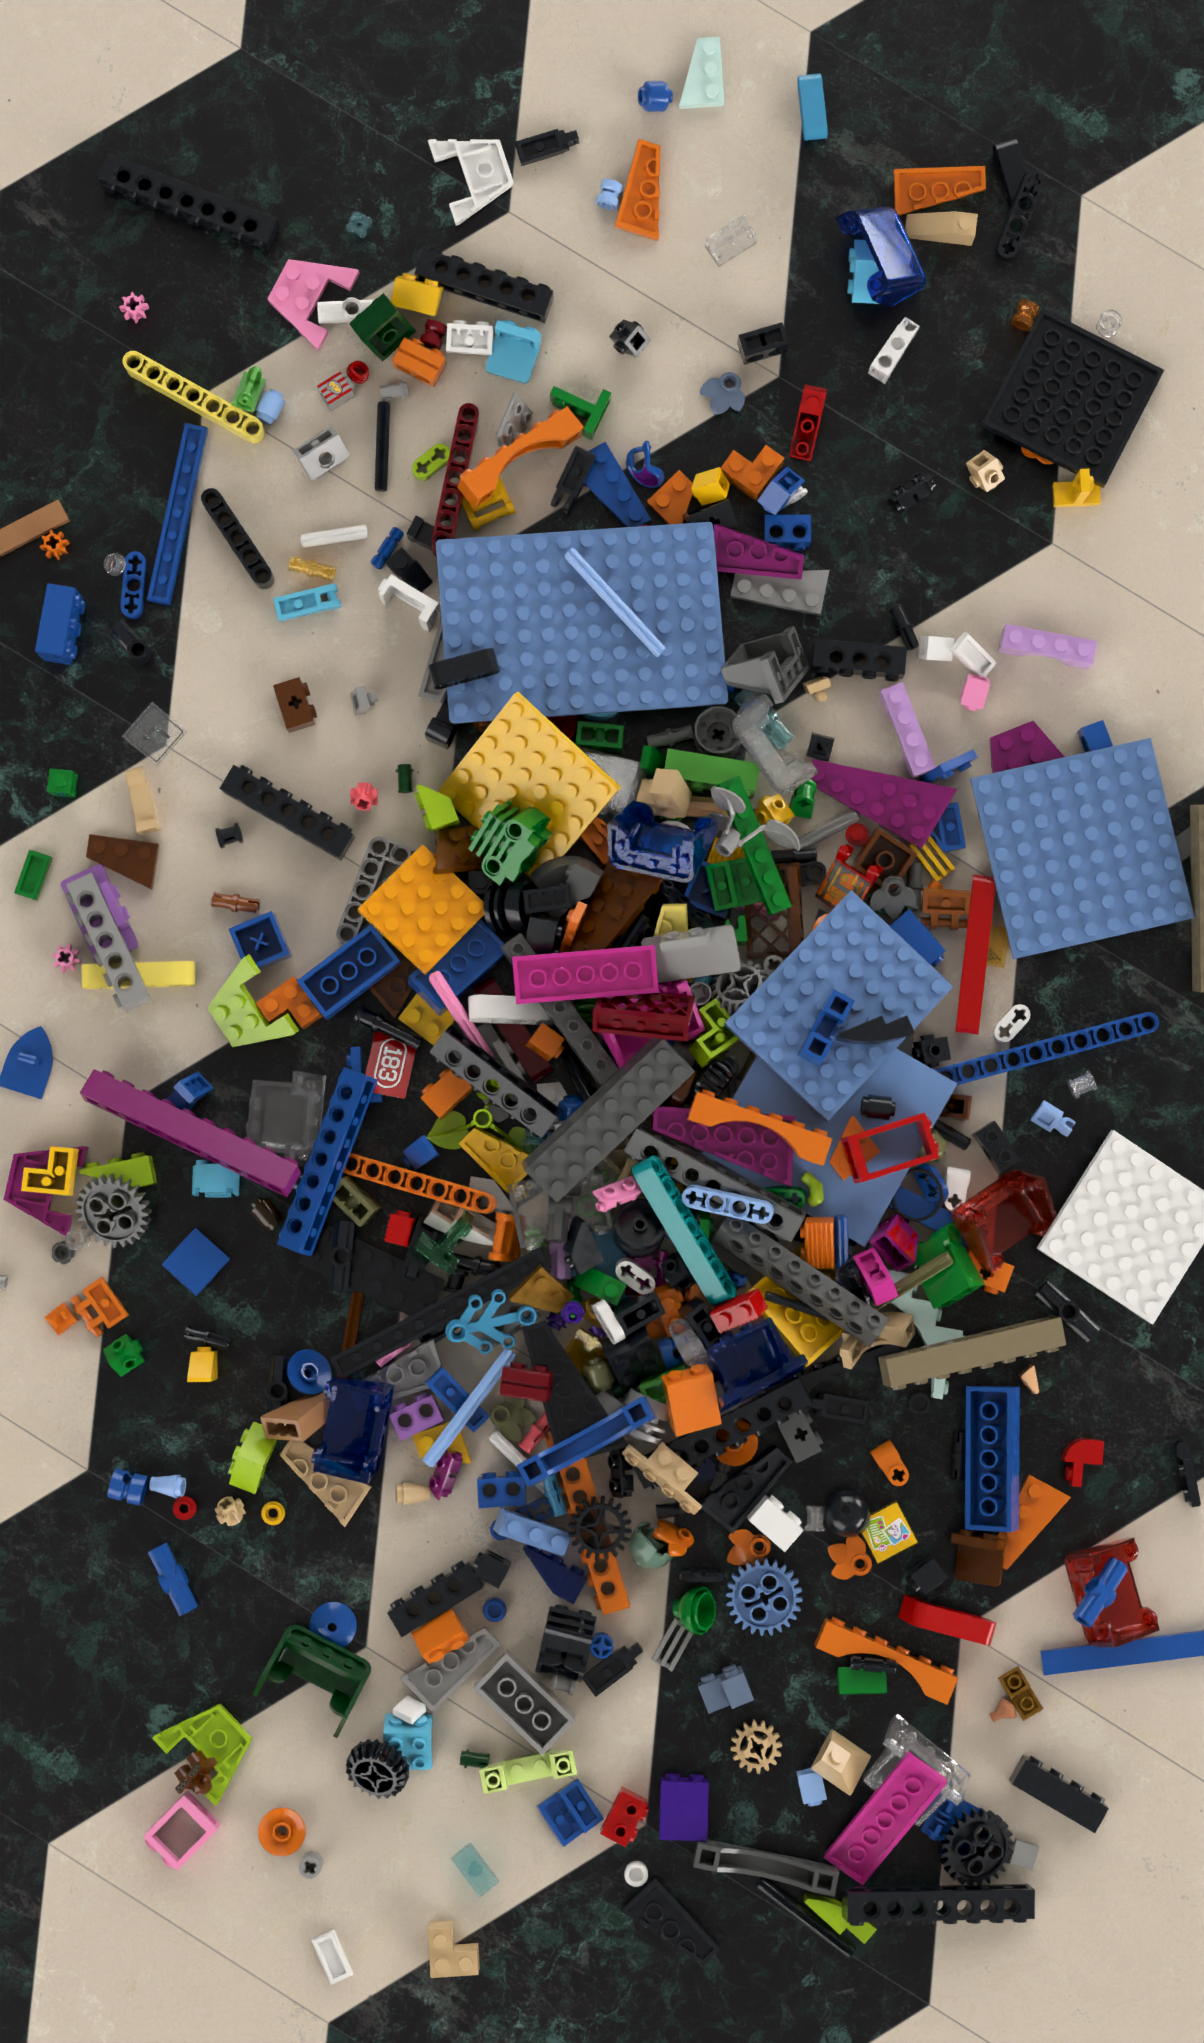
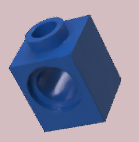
(1094, 737)

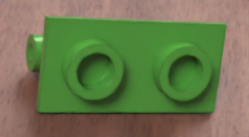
(249, 389)

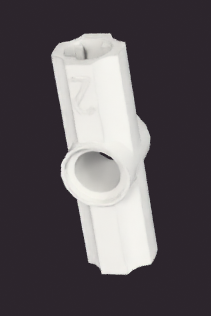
(337, 310)

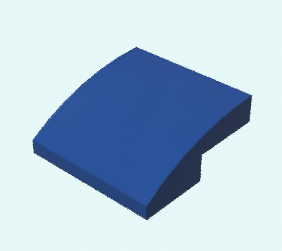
(195, 1262)
(569, 1812)

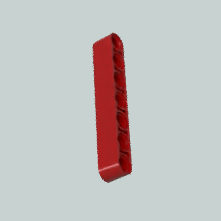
(975, 954)

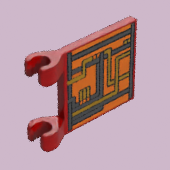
(844, 878)

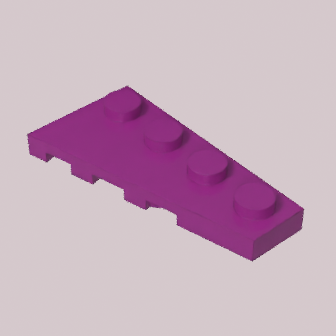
(753, 556)

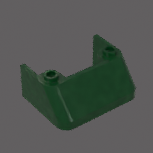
(320, 1664)

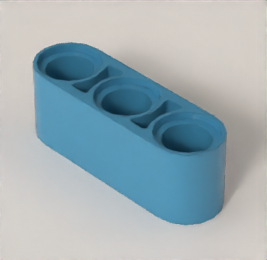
(812, 107)

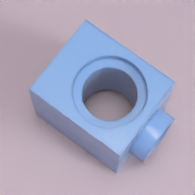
(811, 1787)

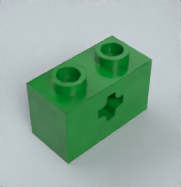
(600, 736)

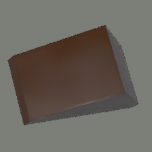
(957, 1107)

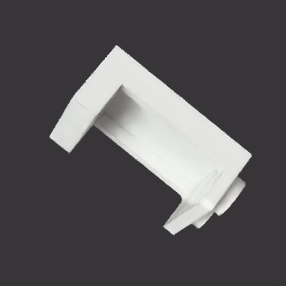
(396, 587)

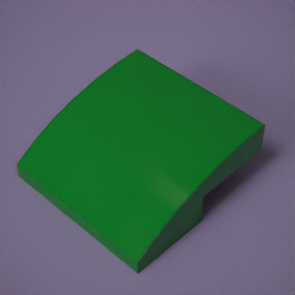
(732, 884)

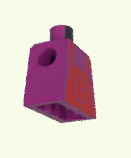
(896, 1242)

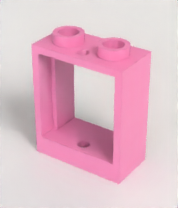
(198, 1813)

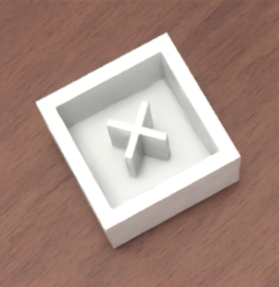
(775, 1523)

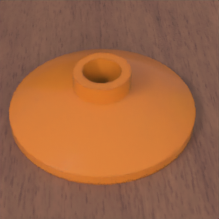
(738, 1455)
(276, 1842)

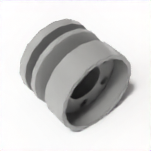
(645, 1432)

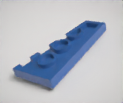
(614, 489)

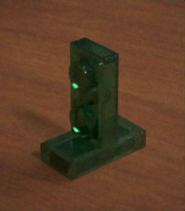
(440, 1251)

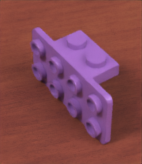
(111, 897)

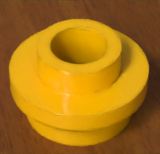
(269, 1519)

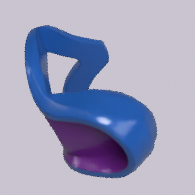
(649, 475)

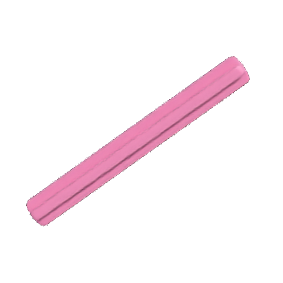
(457, 1011)

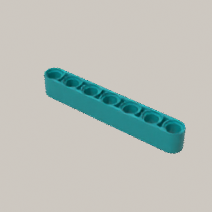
(684, 1230)

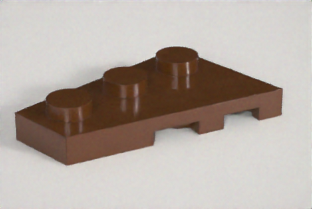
(127, 857)

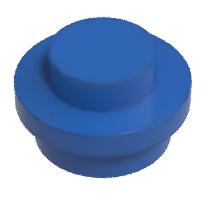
(494, 1609)

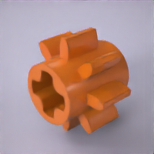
(49, 542)

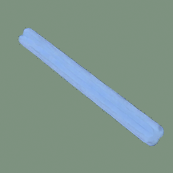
(614, 602)
(468, 1408)

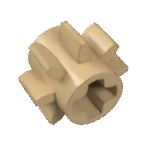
(229, 1511)

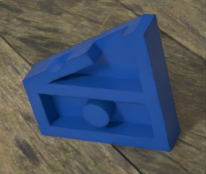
(949, 830)

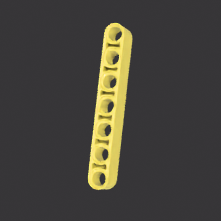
(188, 388)

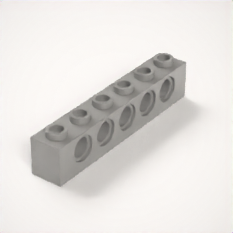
(137, 993)

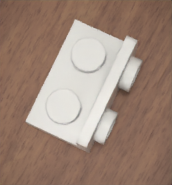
(469, 338)

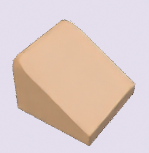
(1029, 1379)

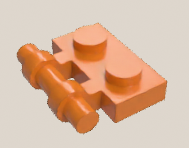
(104, 1302)

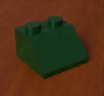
(382, 327)

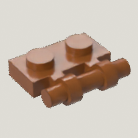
(945, 902)

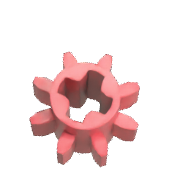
(364, 796)

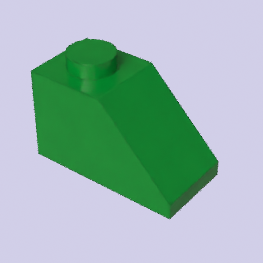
(600, 1285)

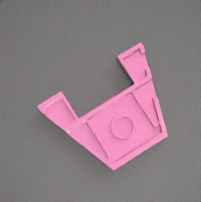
(300, 290)

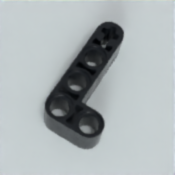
(440, 729)

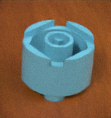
(214, 1180)

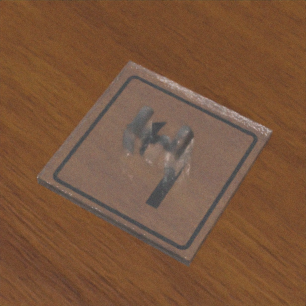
(154, 733)

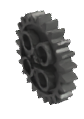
(106, 1192)

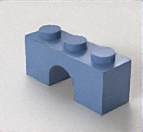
(531, 1532)

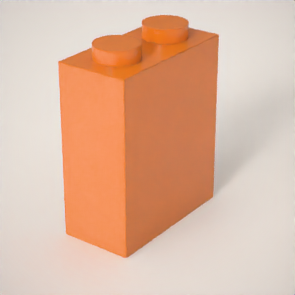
(691, 1399)

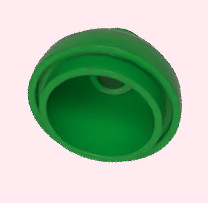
(696, 1610)

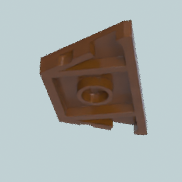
(453, 852)

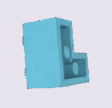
(863, 267)

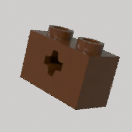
(286, 694)

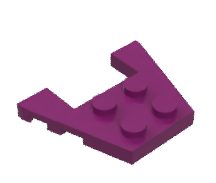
(1021, 747)
(37, 1203)

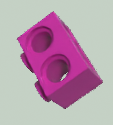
(875, 1276)

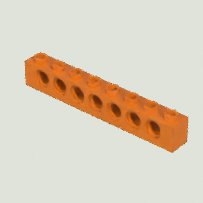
(603, 1601)

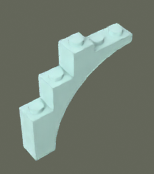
(925, 1324)

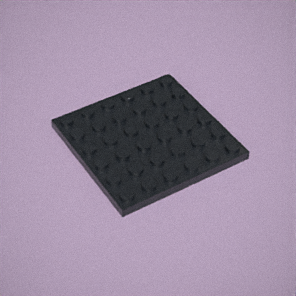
(1072, 397)

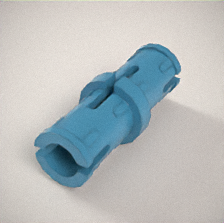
(554, 1496)

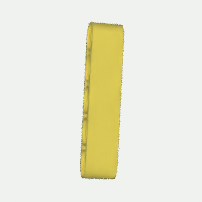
(153, 974)

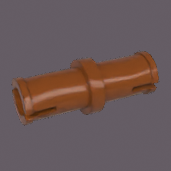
(235, 903)

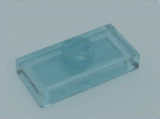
(475, 1869)

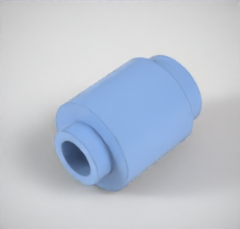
(269, 407)

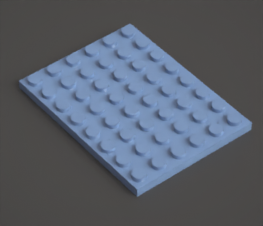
(858, 958)

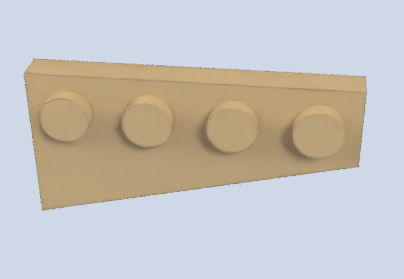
(338, 1494)

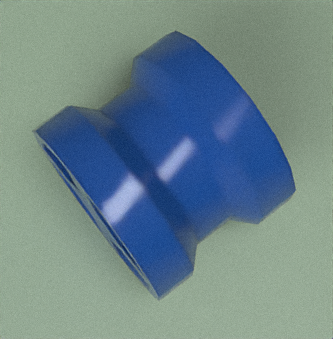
(601, 1649)

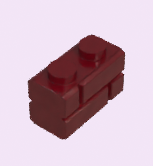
(526, 1382)

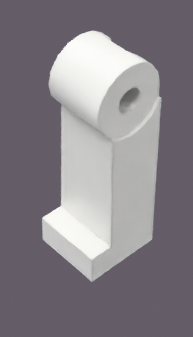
(893, 350)

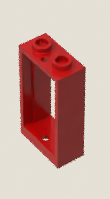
(856, 1160)

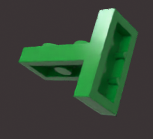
(582, 408)

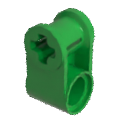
(803, 799)

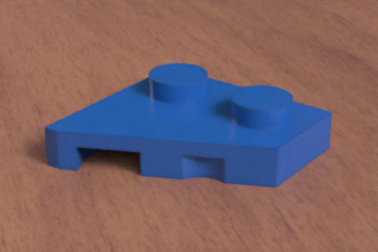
(948, 768)

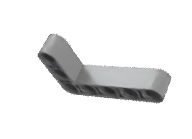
(371, 881)

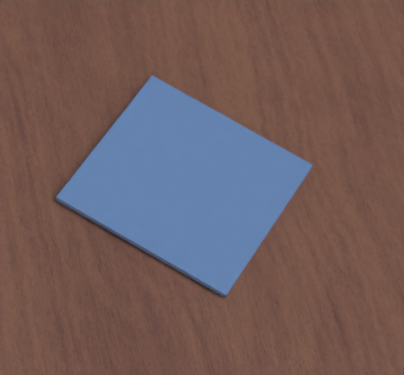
(1082, 848)
(900, 1076)

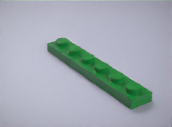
(757, 853)

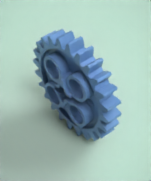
(774, 1615)

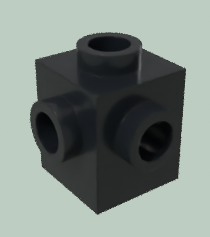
(629, 338)
(931, 1050)
(677, 1273)

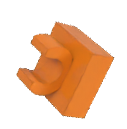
(61, 1318)

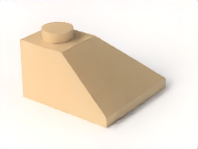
(840, 1762)

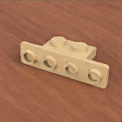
(668, 1472)

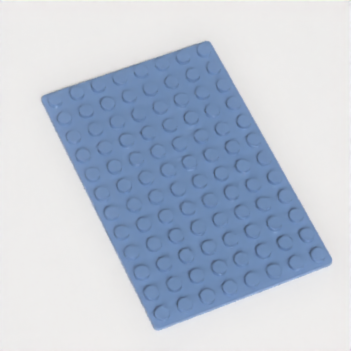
(563, 640)

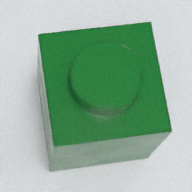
(62, 783)

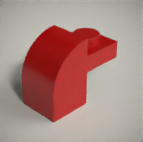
(1079, 1452)

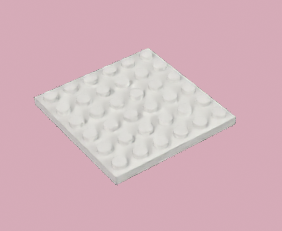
(1129, 1227)

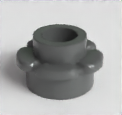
(58, 1257)

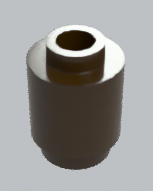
(266, 1213)

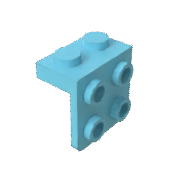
(514, 351)
(412, 1739)

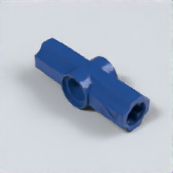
(173, 1579)
(1100, 1592)

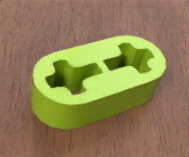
(427, 458)

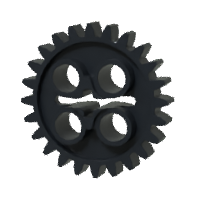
(976, 1847)

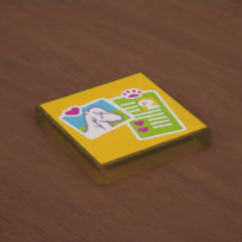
(888, 1532)

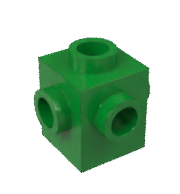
(124, 1354)

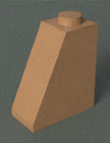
(296, 1419)

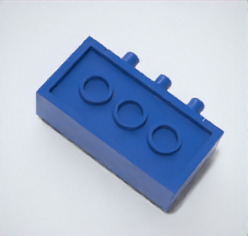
(462, 966)

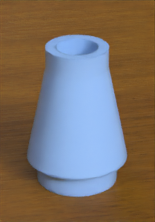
(169, 1485)

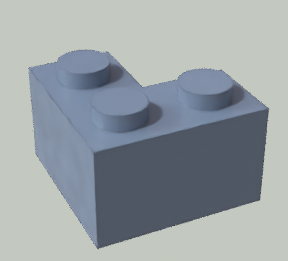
(725, 1689)

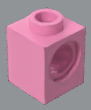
(974, 692)

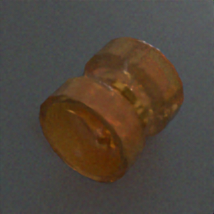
(1025, 314)

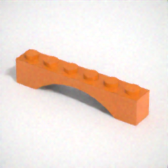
(555, 432)
(805, 1143)
(841, 1641)

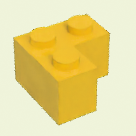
(58, 1177)

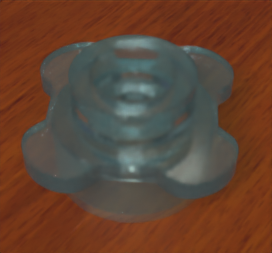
(356, 218)

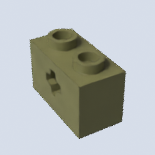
(356, 1201)

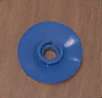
(316, 1367)
(334, 1613)

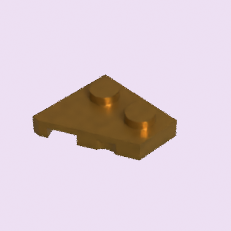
(542, 1292)

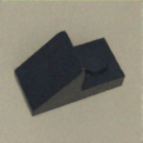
(408, 570)

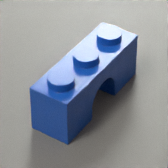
(825, 1027)

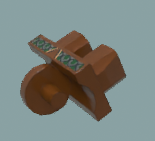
(197, 1777)

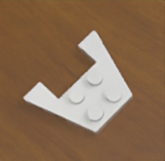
(483, 170)

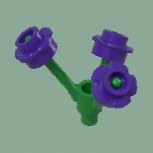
(572, 1313)

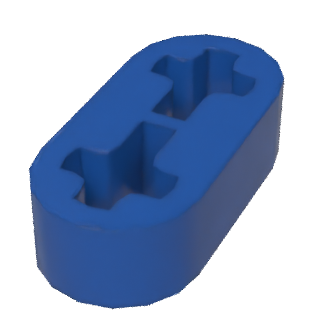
(928, 1185)

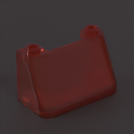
(1004, 1215)
(1125, 1617)

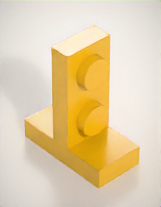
(1078, 492)

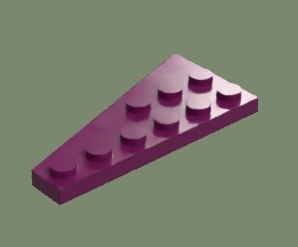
(893, 802)
(734, 1141)

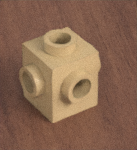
(985, 471)

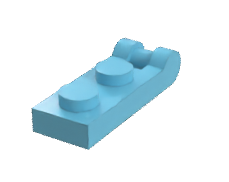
(306, 602)

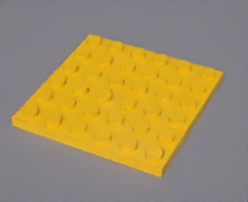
(535, 766)

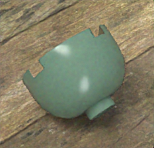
(648, 1550)

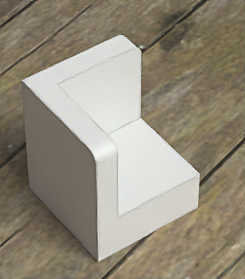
(935, 648)

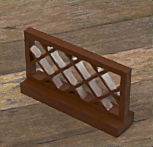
(794, 917)

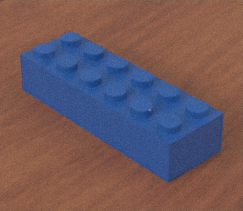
(992, 1458)

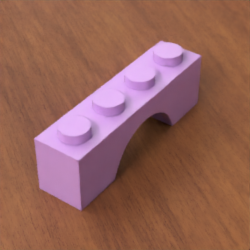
(1065, 648)
(910, 736)

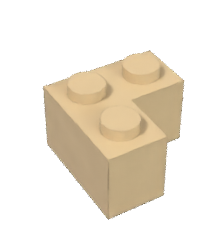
(666, 794)
(447, 1957)

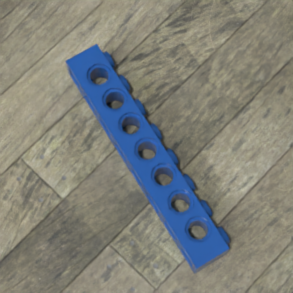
(337, 1155)

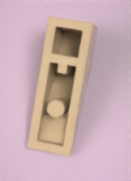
(942, 227)

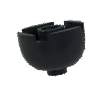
(847, 1514)

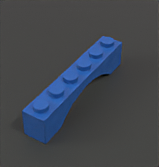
(587, 1441)

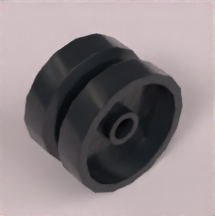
(638, 1229)

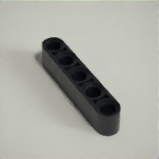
(234, 528)

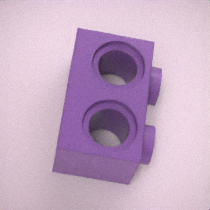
(419, 1421)

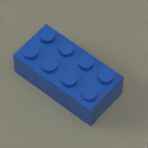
(349, 972)

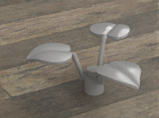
(730, 838)

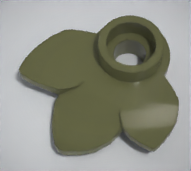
(516, 1418)

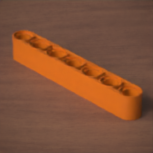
(428, 1188)

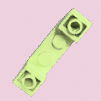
(527, 1768)

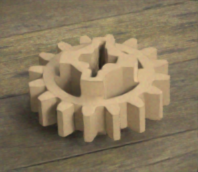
(765, 1741)

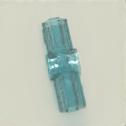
(775, 729)

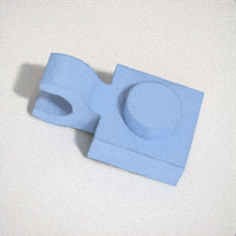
(1051, 1117)

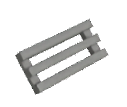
(663, 1662)

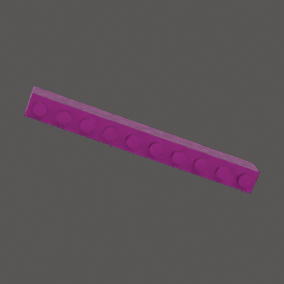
(191, 1132)

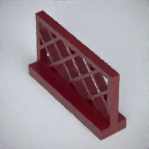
(645, 1023)

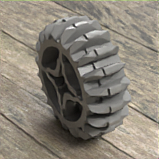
(735, 983)

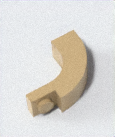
(896, 1332)

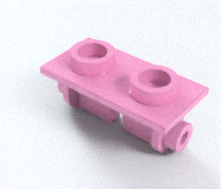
(619, 1191)

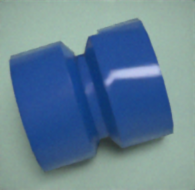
(666, 1346)
(128, 1487)

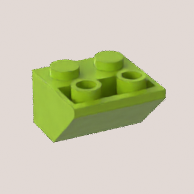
(438, 808)

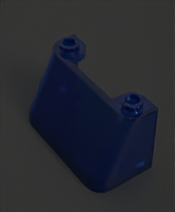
(892, 251)
(658, 848)
(354, 1429)

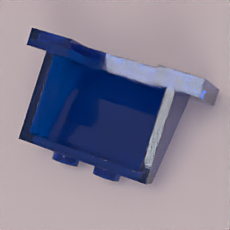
(752, 1362)

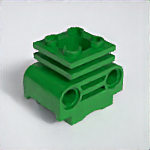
(510, 841)

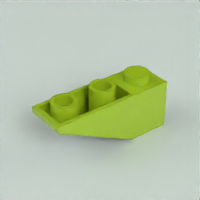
(138, 1168)

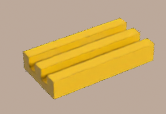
(941, 855)

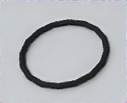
(935, 1210)

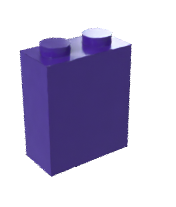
(683, 1807)

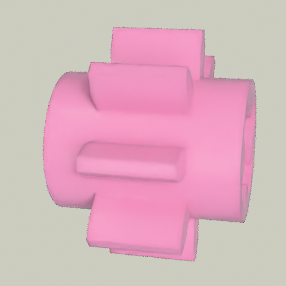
(139, 311)
(60, 957)

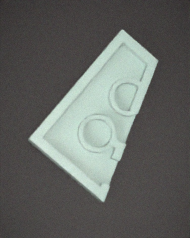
(705, 76)

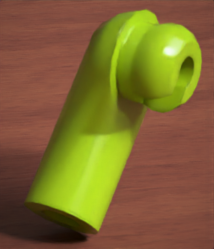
(816, 1189)

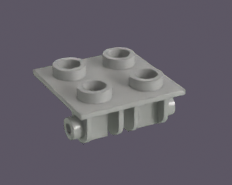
(514, 421)

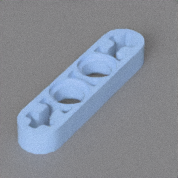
(727, 1207)

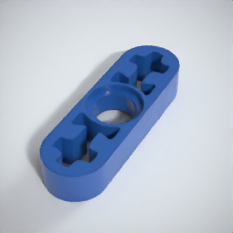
(141, 569)
(535, 1504)

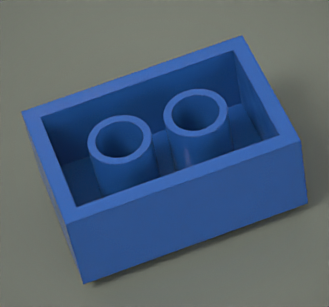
(60, 624)

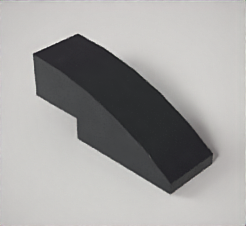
(877, 1031)

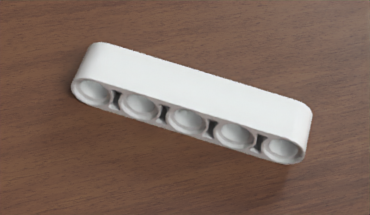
(505, 1010)

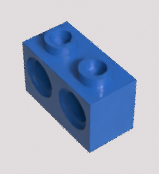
(786, 525)
(502, 1497)

